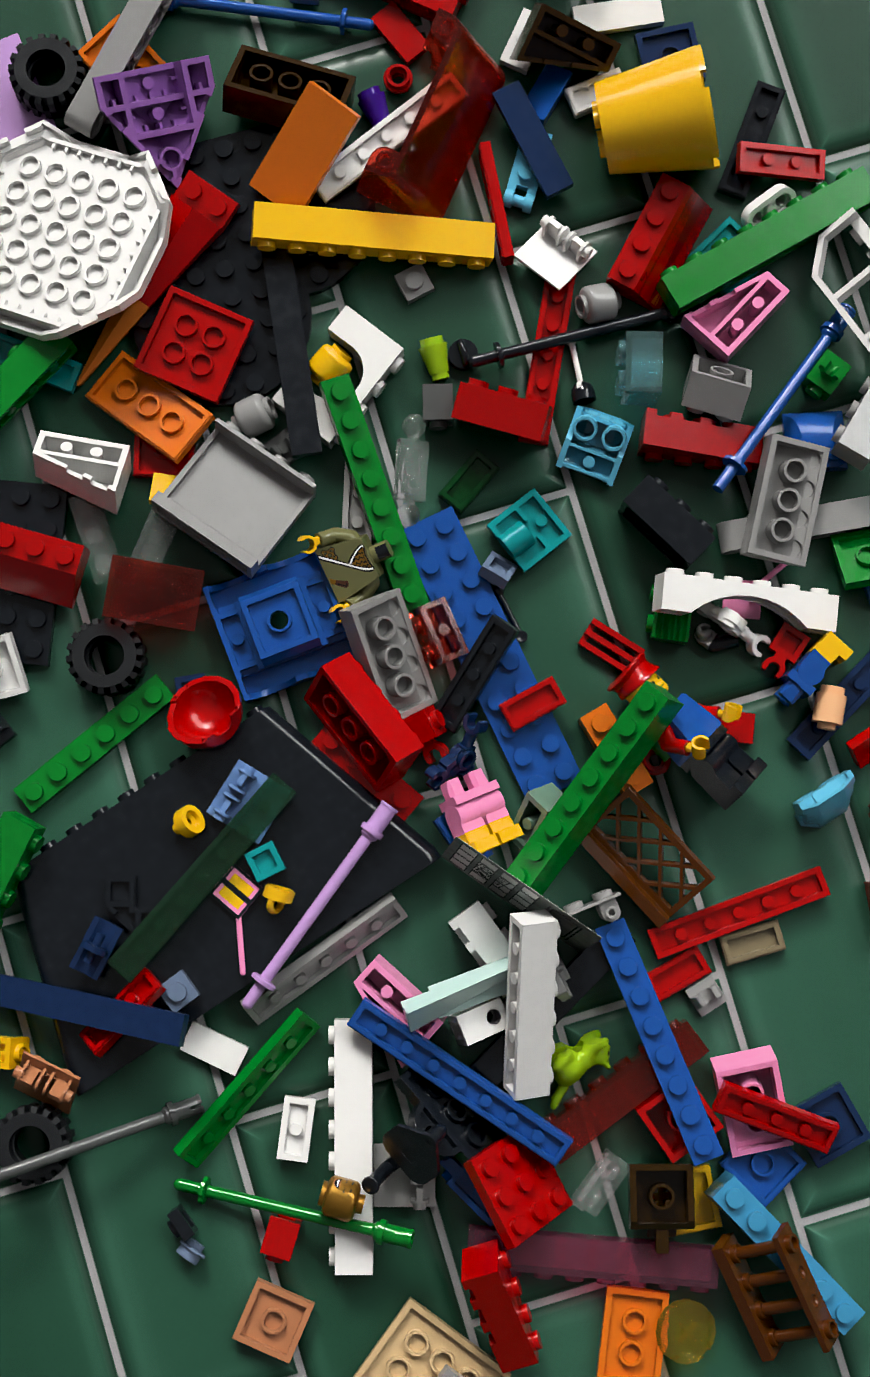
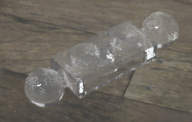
(411, 470)

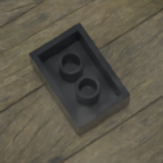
(666, 522)

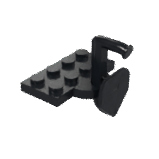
(435, 1132)

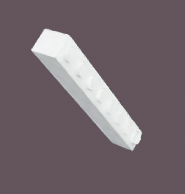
(352, 1138)

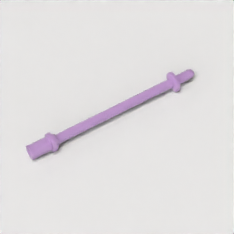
(370, 832)

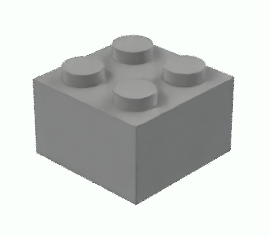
(716, 388)

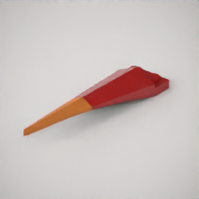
(196, 222)

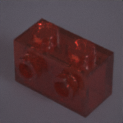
(438, 633)

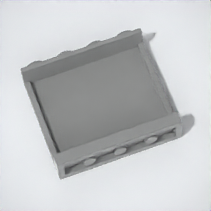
(236, 498)

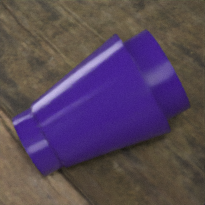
(373, 104)

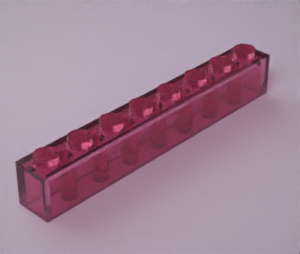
(607, 1259)

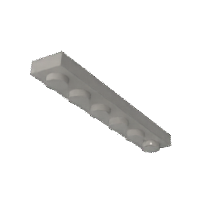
(328, 956)

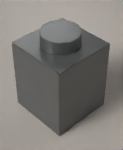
(437, 406)

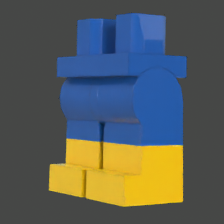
(811, 668)

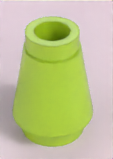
(435, 356)

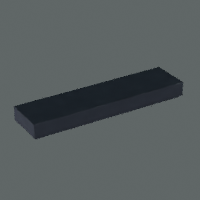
(754, 128)
(476, 671)

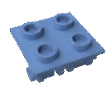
(236, 792)

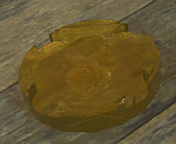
(685, 1331)

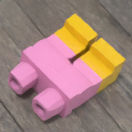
(479, 813)

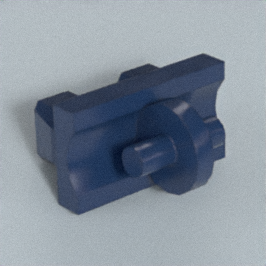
(96, 947)

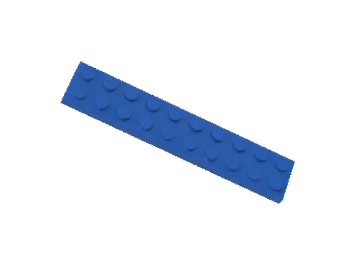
(451, 569)

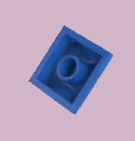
(816, 429)

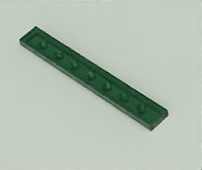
(201, 878)

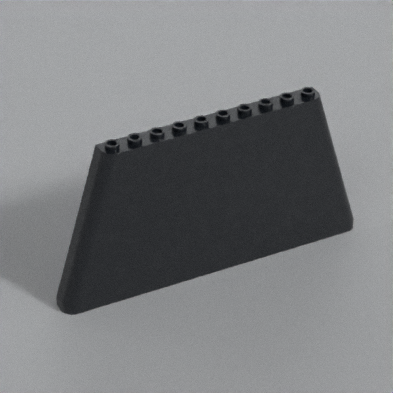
(138, 839)

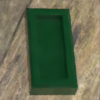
(468, 481)

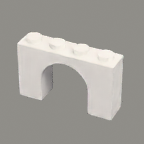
(377, 355)

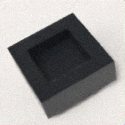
(181, 1223)

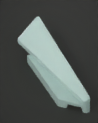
(456, 994)

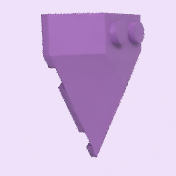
(159, 109)

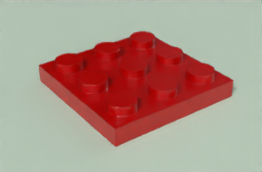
(194, 345)
(517, 1189)

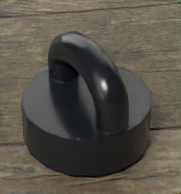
(460, 353)

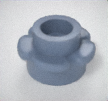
(191, 1250)

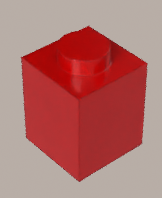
(280, 1238)

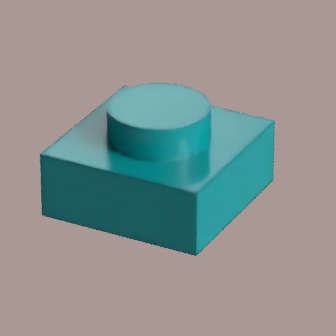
(265, 861)

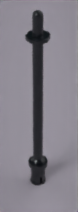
(501, 354)

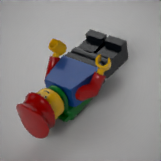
(697, 738)

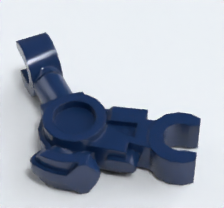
(461, 756)

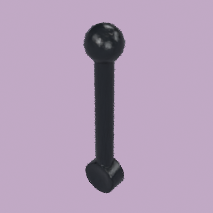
(522, 636)

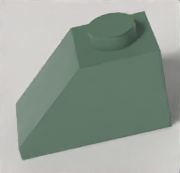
(534, 809)

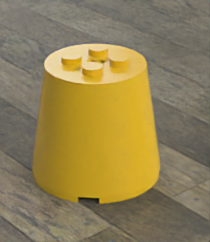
(657, 117)

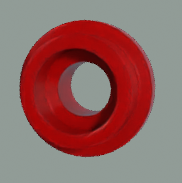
(401, 71)
(655, 770)

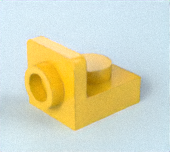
(12, 1050)

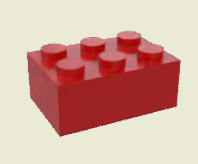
(502, 409)

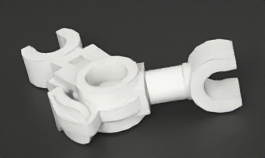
(734, 625)

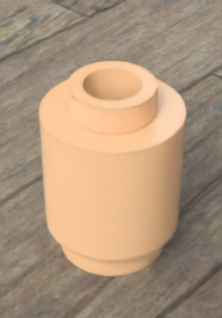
(829, 707)

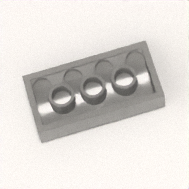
(785, 500)
(389, 650)

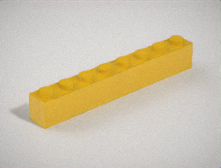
(372, 234)

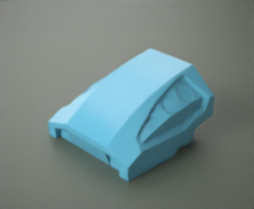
(595, 444)
(826, 802)

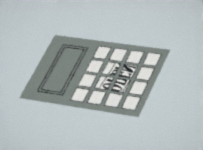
(516, 892)

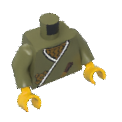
(349, 563)

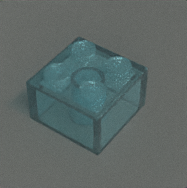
(641, 368)

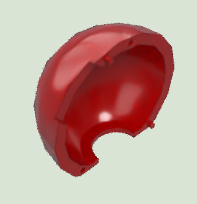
(205, 712)

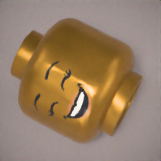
(341, 1198)

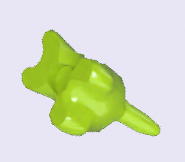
(572, 1062)

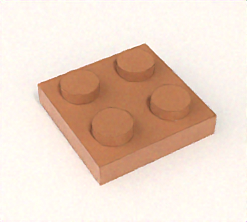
(273, 1320)

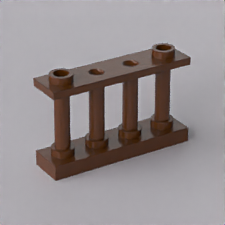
(756, 1310)

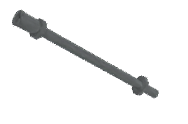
(170, 1114)

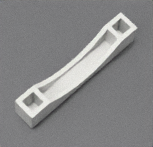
(804, 610)

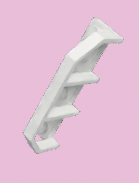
(861, 234)

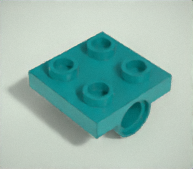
(529, 530)

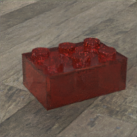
(153, 593)

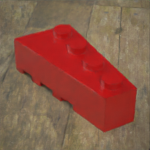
(499, 1305)

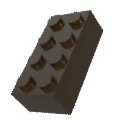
(269, 85)

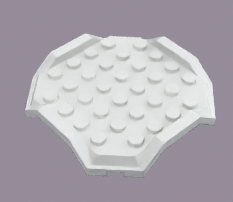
(75, 231)

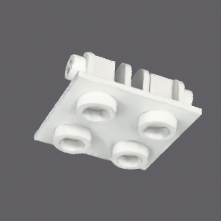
(555, 253)

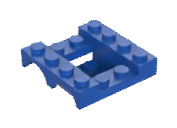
(274, 658)

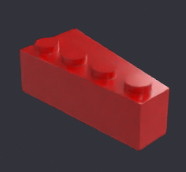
(693, 441)

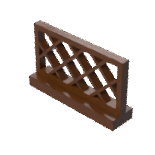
(631, 878)

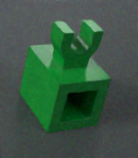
(825, 376)

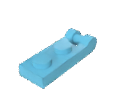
(521, 179)

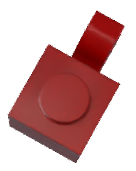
(428, 725)

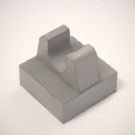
(705, 995)

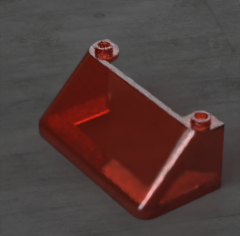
(445, 130)

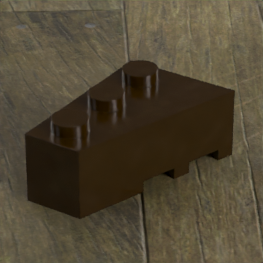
(563, 41)

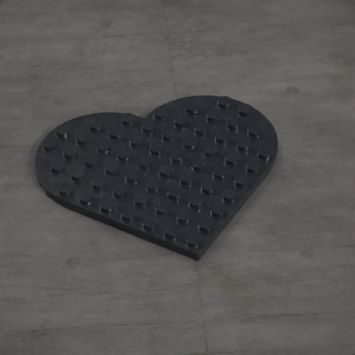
(233, 270)

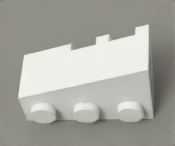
(84, 467)
(481, 934)

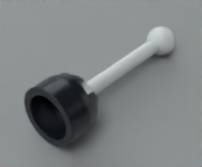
(582, 391)

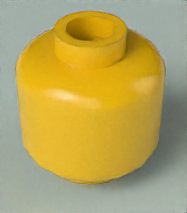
(329, 363)

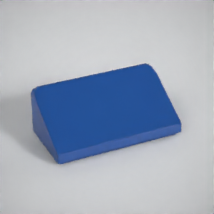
(549, 90)

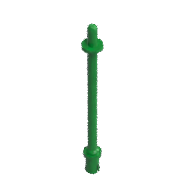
(379, 1231)

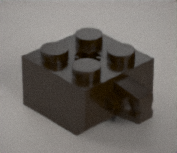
(676, 1211)

